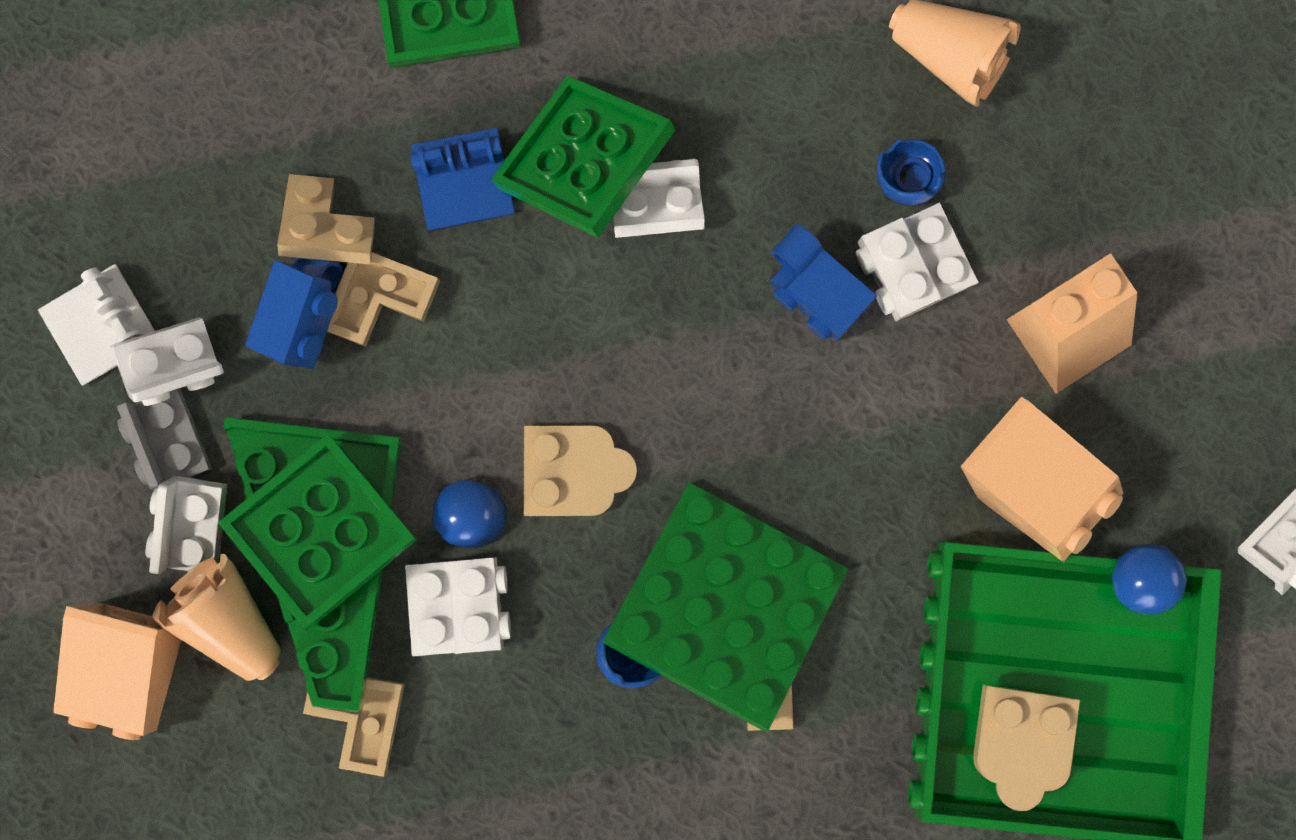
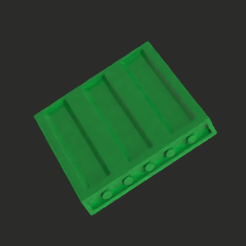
(1064, 633)

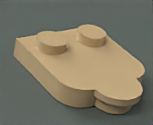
(573, 470)
(1024, 743)

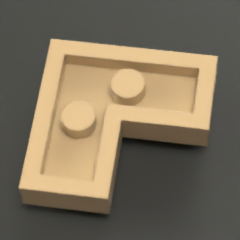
(313, 232)
(374, 285)
(368, 732)

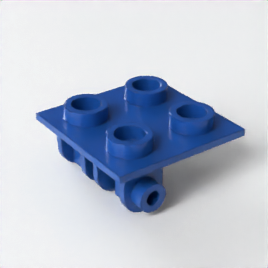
(457, 180)

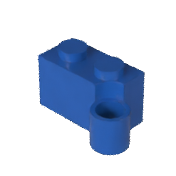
(817, 285)
(296, 311)

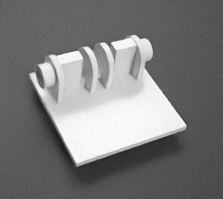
(92, 319)

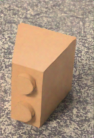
(1079, 323)
(1042, 480)
(113, 669)

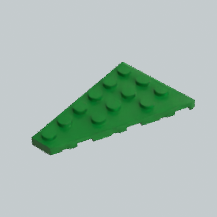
(338, 646)

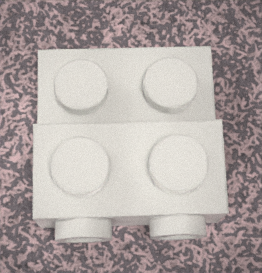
(915, 262)
(457, 606)

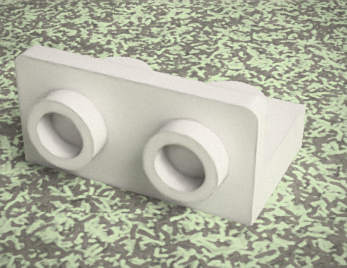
(663, 201)
(167, 361)
(185, 523)
(1274, 545)

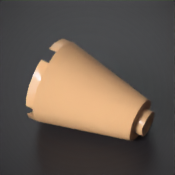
(956, 45)
(220, 619)

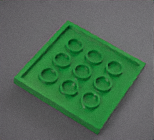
(726, 607)

